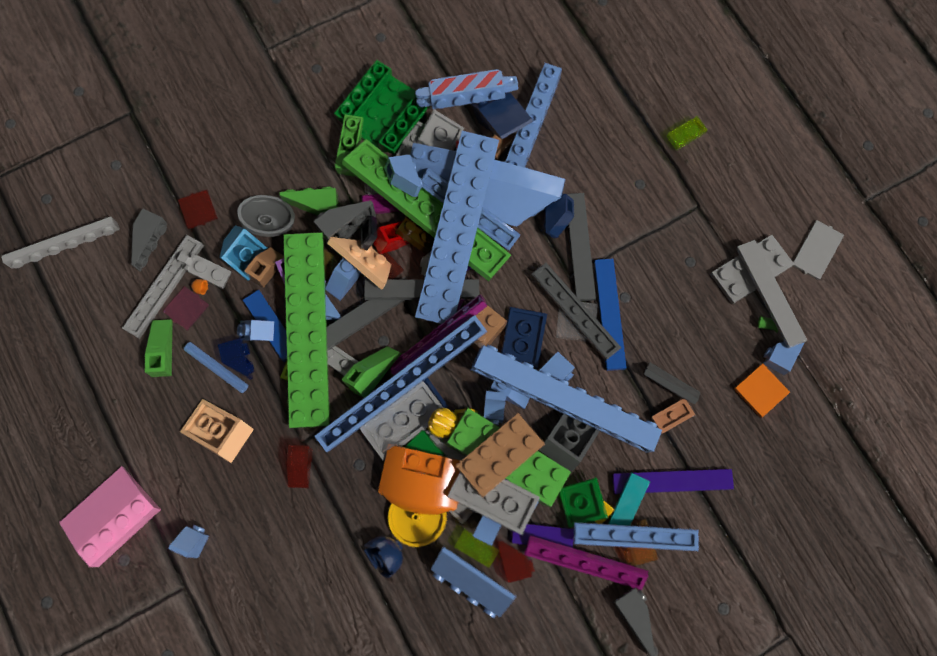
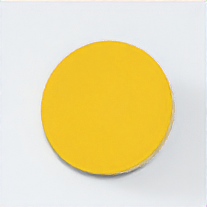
(415, 528)

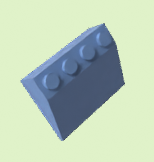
(472, 582)

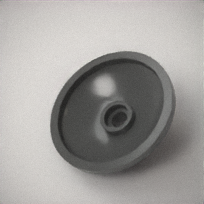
(265, 215)

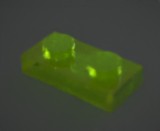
(687, 133)
(476, 548)

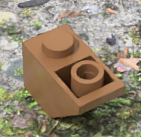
(263, 266)

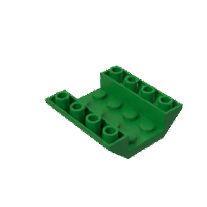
(386, 108)

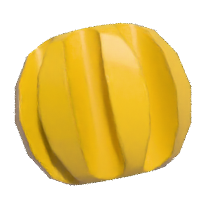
(442, 423)

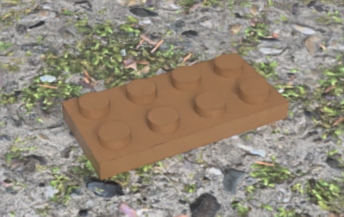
(500, 455)

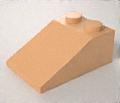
(217, 430)

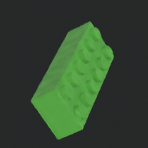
(536, 475)

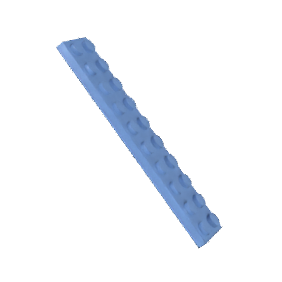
(457, 227)

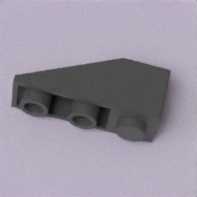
(146, 233)

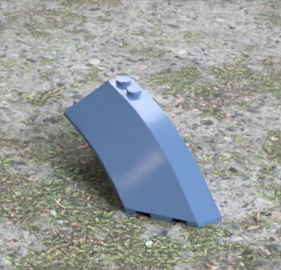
(512, 190)

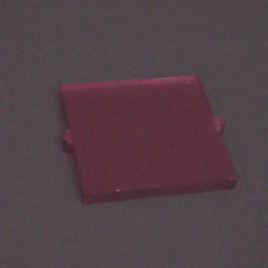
(186, 308)

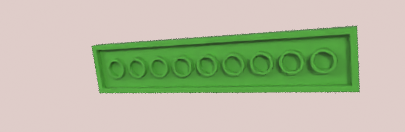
(425, 209)
(306, 330)

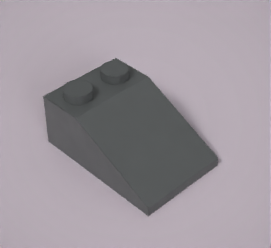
(344, 220)
(569, 442)

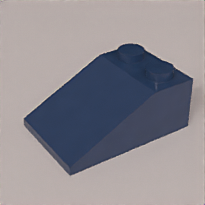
(502, 115)

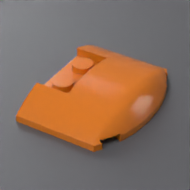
(419, 480)

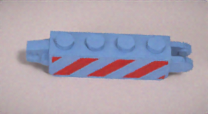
(466, 89)

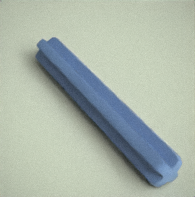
(216, 367)

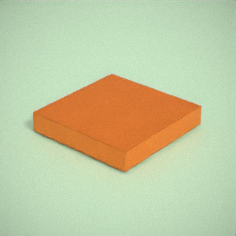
(762, 390)

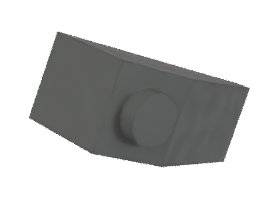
(636, 615)

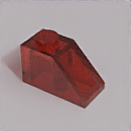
(299, 466)
(515, 563)

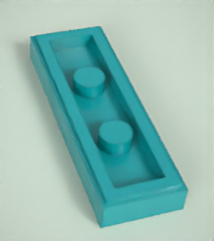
(629, 501)

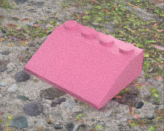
(108, 517)

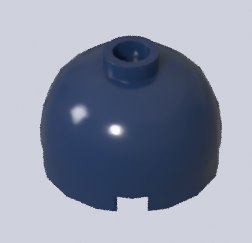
(385, 554)

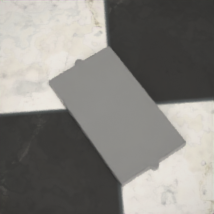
(817, 250)

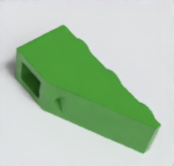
(349, 140)
(312, 200)
(159, 349)
(368, 372)

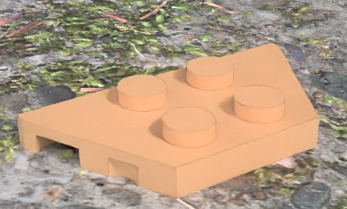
(368, 262)

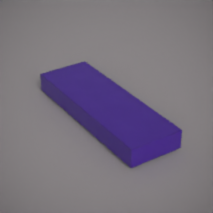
(553, 534)

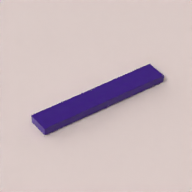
(680, 481)

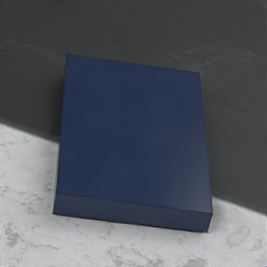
(524, 335)

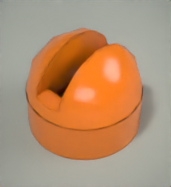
(199, 286)

